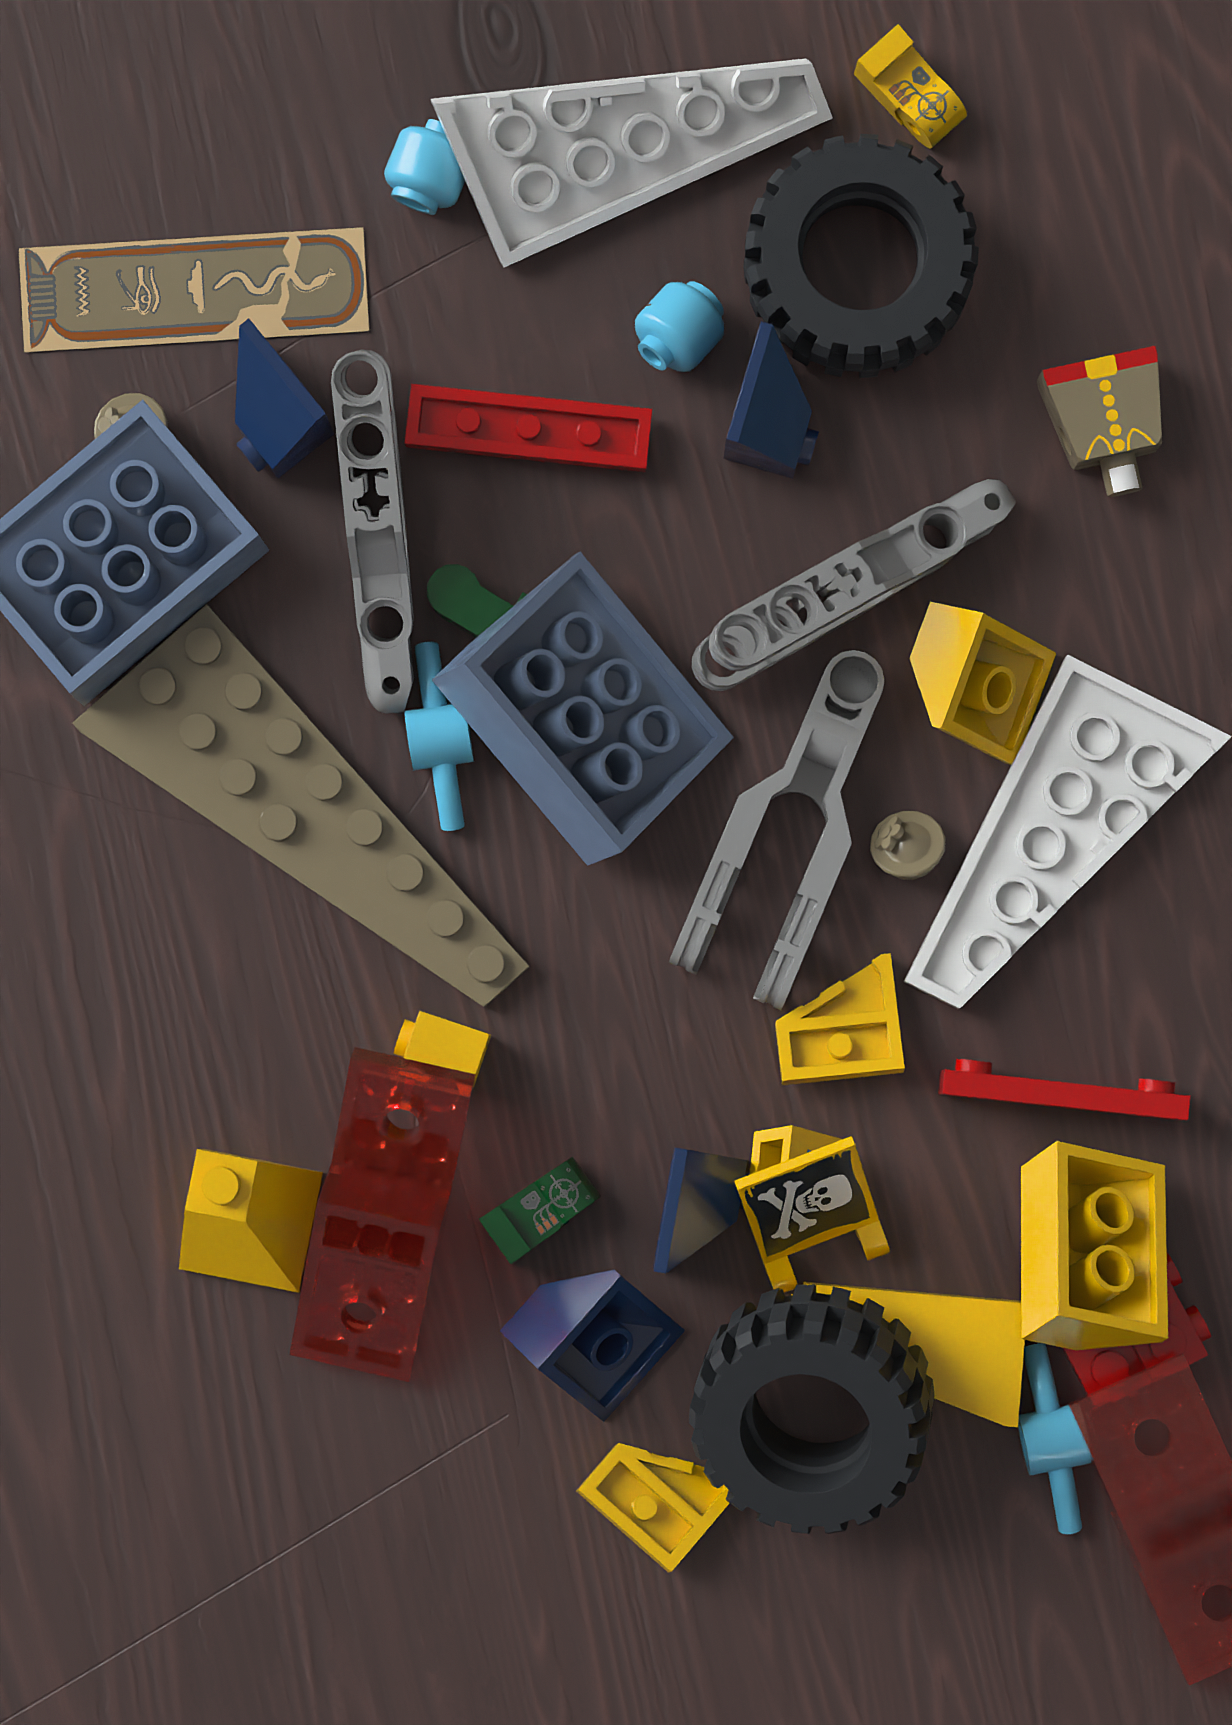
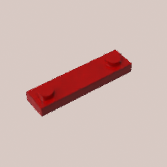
(528, 427)
(1151, 1099)

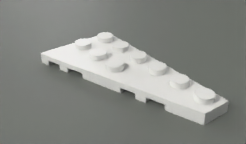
(589, 151)
(1072, 798)

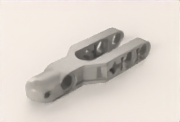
(375, 542)
(856, 580)
(814, 769)

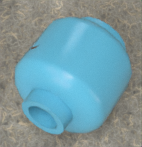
(424, 169)
(679, 326)

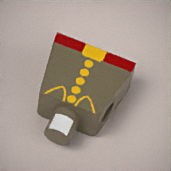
(1107, 414)

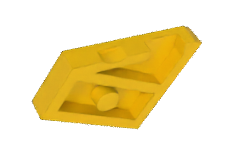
(844, 1031)
(655, 1501)

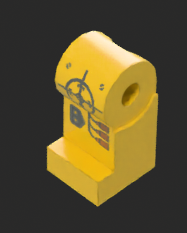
(910, 88)

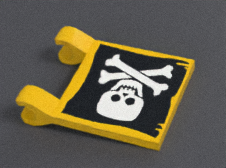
(809, 1204)

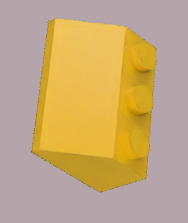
(1093, 1249)

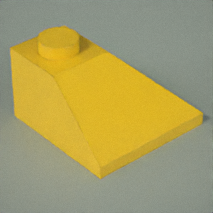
(979, 678)
(249, 1219)

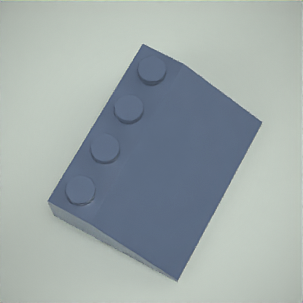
(118, 552)
(584, 710)

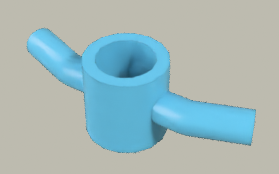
(438, 738)
(1052, 1439)

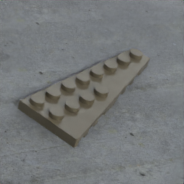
(247, 758)

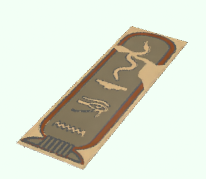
(193, 289)

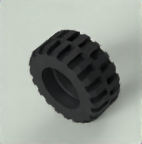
(876, 178)
(797, 1478)

